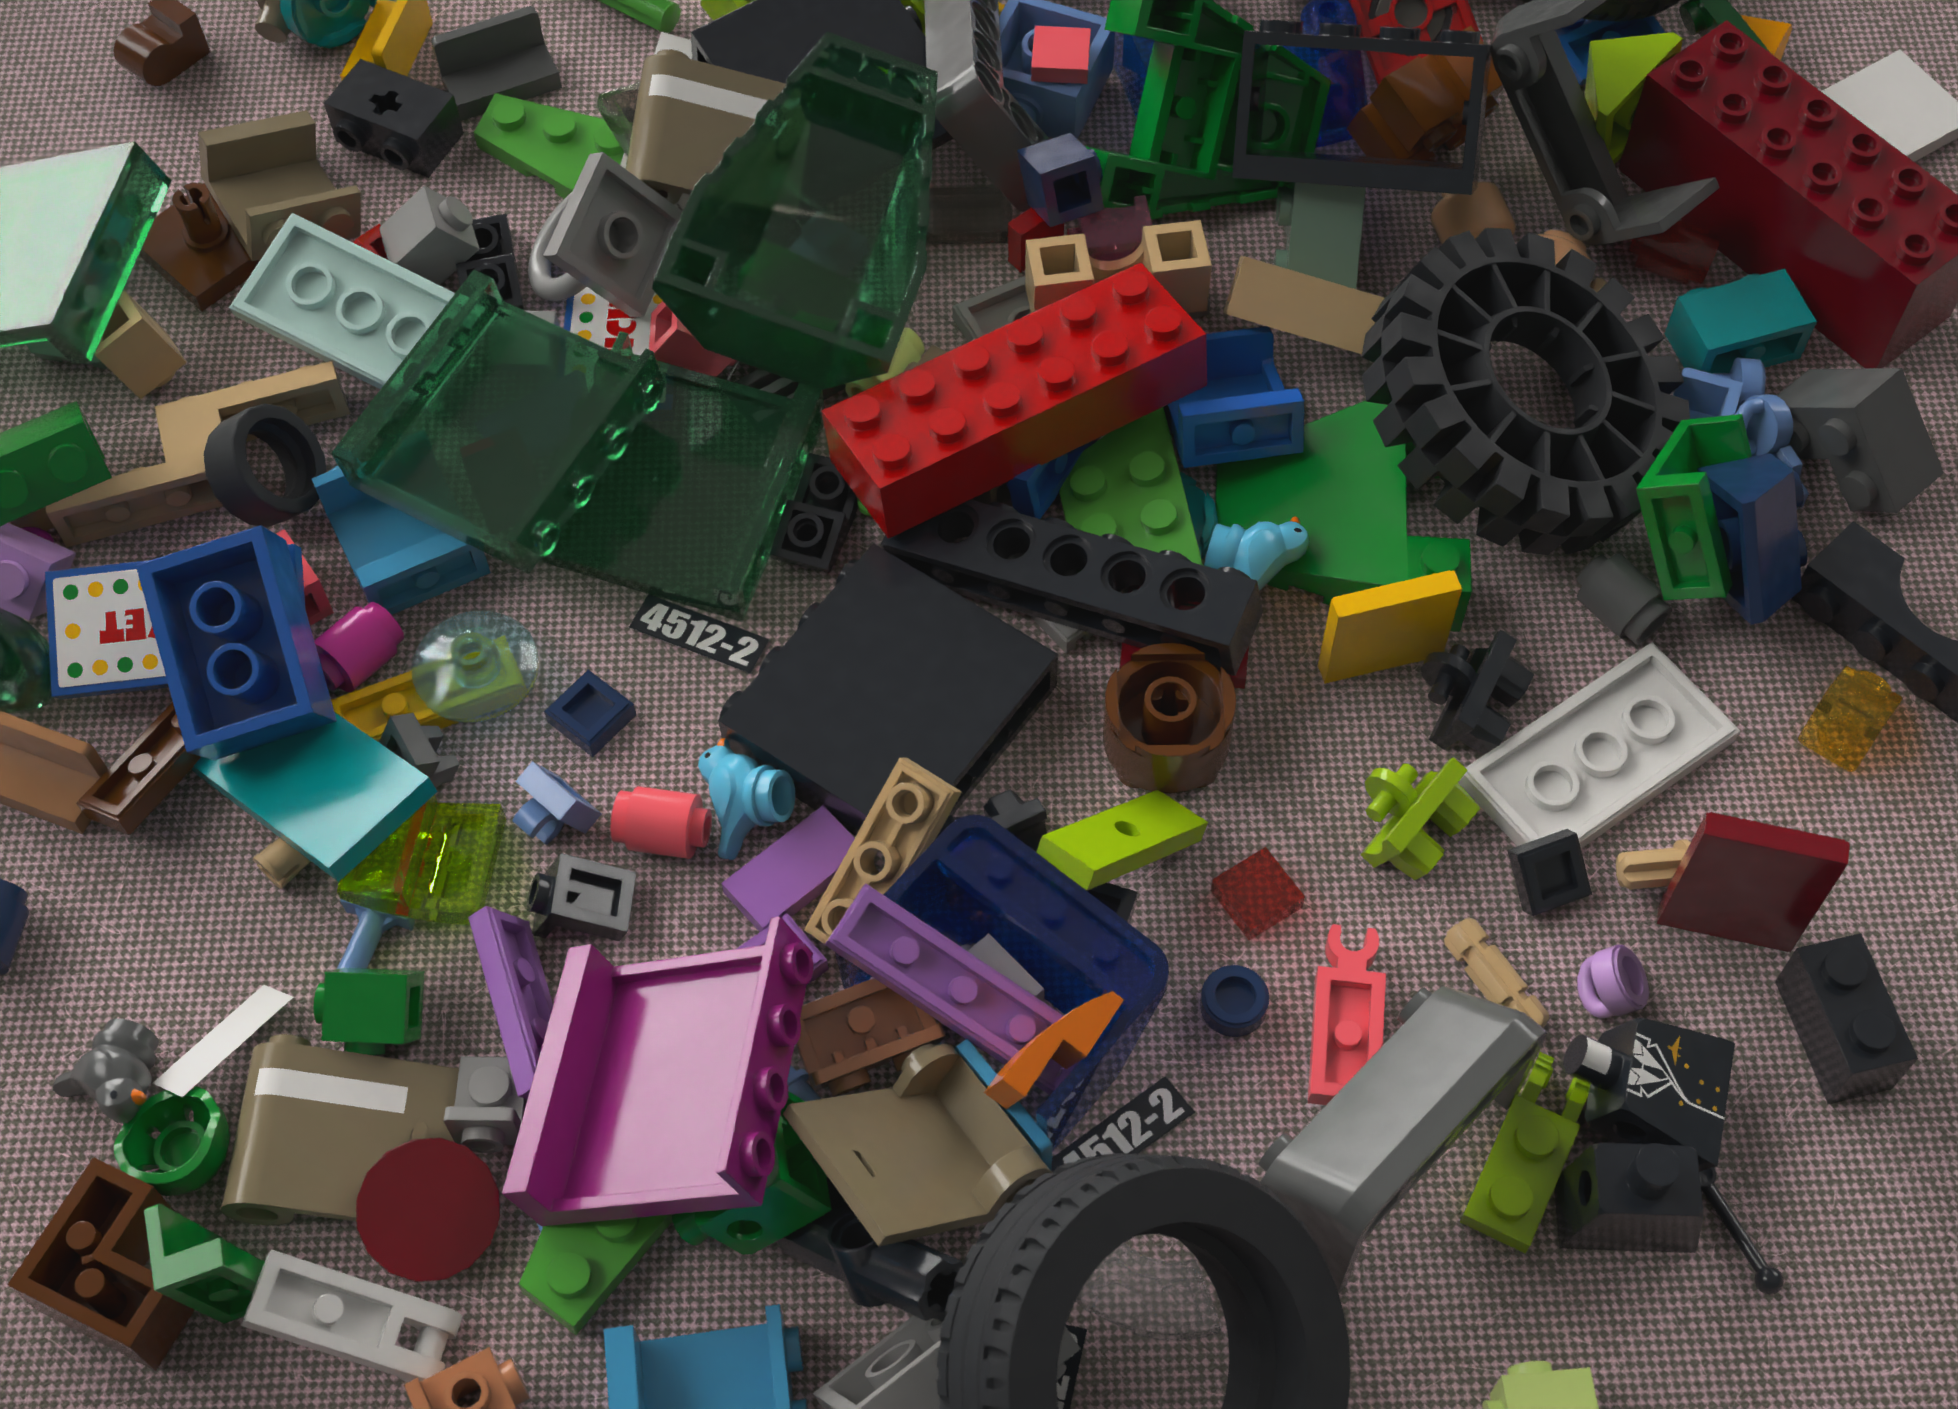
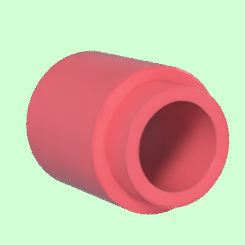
(660, 822)

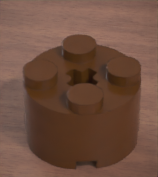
(1168, 719)

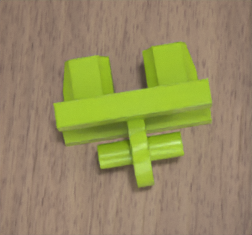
(1434, 797)

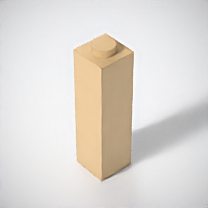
(1301, 304)

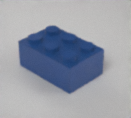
(235, 643)

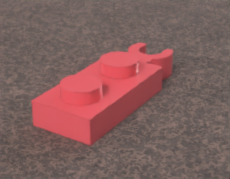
(1345, 1015)

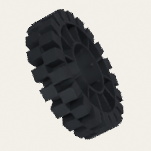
(1493, 456)

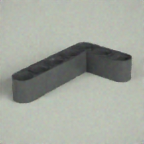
(971, 93)

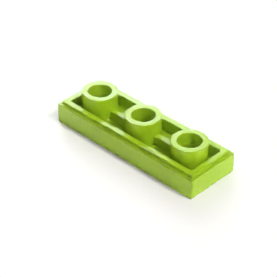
(1121, 839)

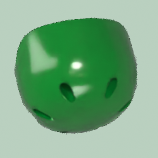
(184, 1152)

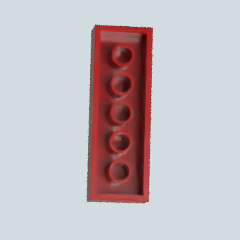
(1015, 398)

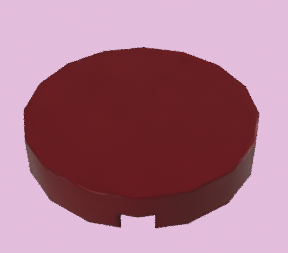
(427, 1209)

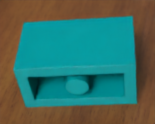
(1741, 319)

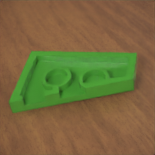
(543, 140)

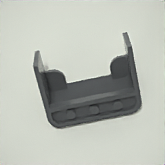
(1565, 132)
(1399, 1117)

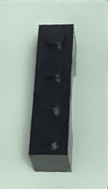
(1860, 597)

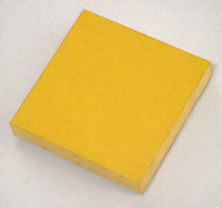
(1388, 626)

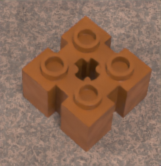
(1420, 108)

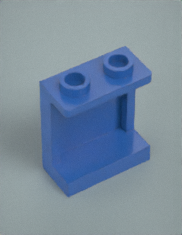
(1242, 408)

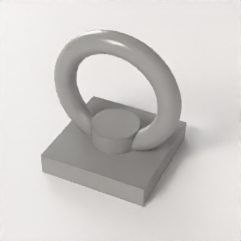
(604, 238)

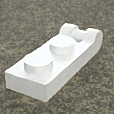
(348, 1317)

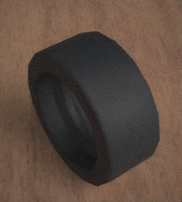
(233, 478)

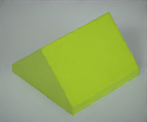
(1617, 78)

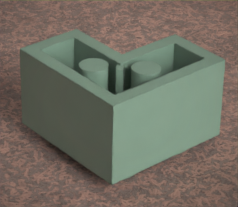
(1321, 230)

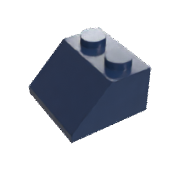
(1760, 532)

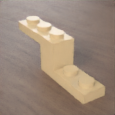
(180, 484)

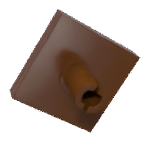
(197, 248)

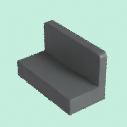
(495, 57)

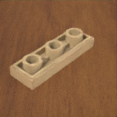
(900, 826)

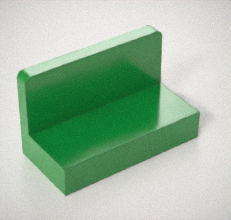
(199, 1266)

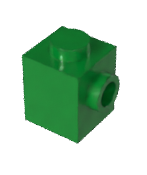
(370, 1008)

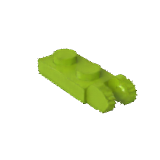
(1525, 1162)

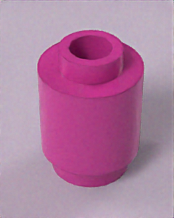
(358, 646)

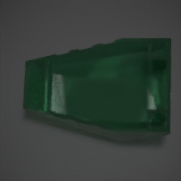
(813, 222)

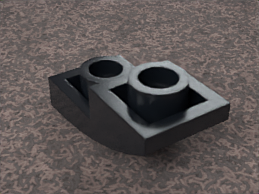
(495, 258)
(817, 518)

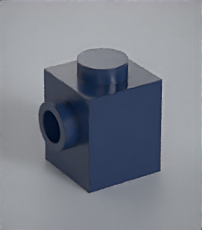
(1061, 179)

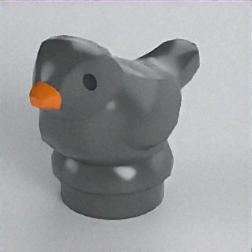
(114, 1070)

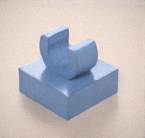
(552, 805)

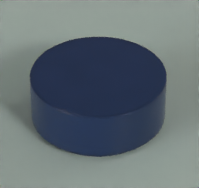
(1234, 1001)

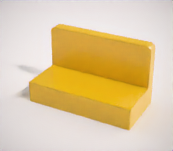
(392, 36)

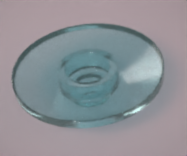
(477, 686)

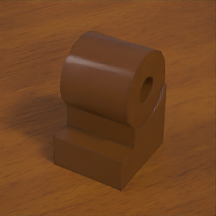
(162, 43)

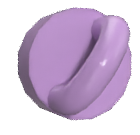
(1618, 981)

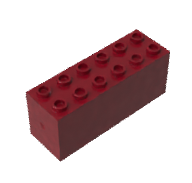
(1801, 192)

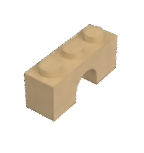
(1171, 252)

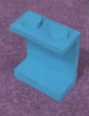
(391, 552)
(706, 1369)

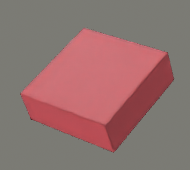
(1060, 54)

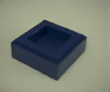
(590, 713)

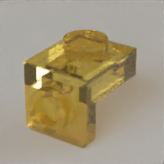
(1850, 717)

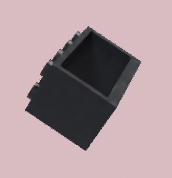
(1350, 170)

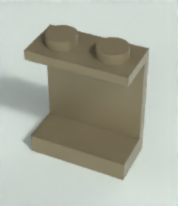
(266, 173)

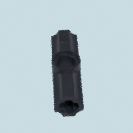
(896, 1273)

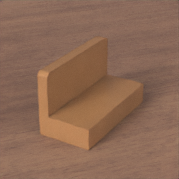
(46, 772)

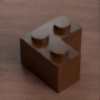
(93, 1272)

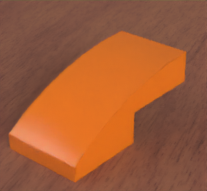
(1063, 1041)

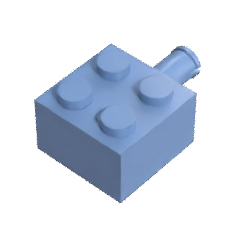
(1052, 105)

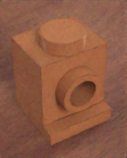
(499, 1385)

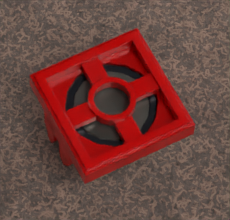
(1425, 14)

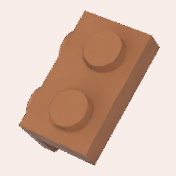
(858, 1032)

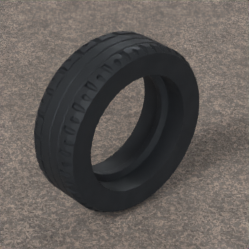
(1044, 1246)

